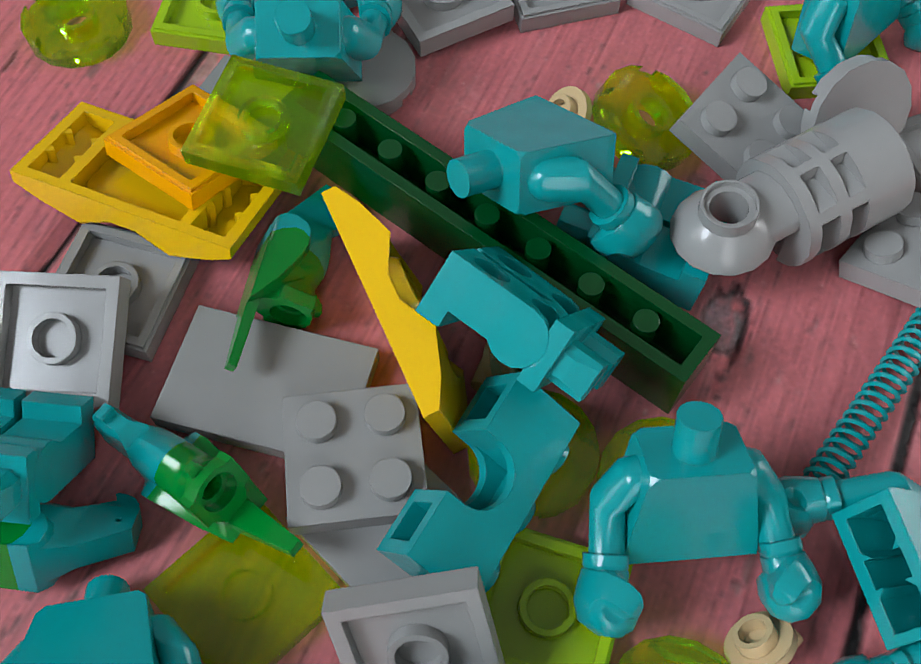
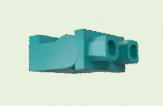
(660, 264)
(523, 320)
(42, 448)

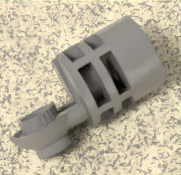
(798, 197)

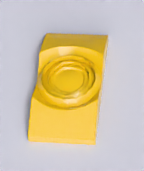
(86, 184)
(395, 295)

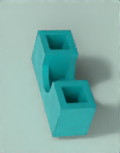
(518, 445)

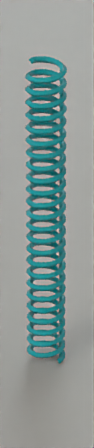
(908, 328)

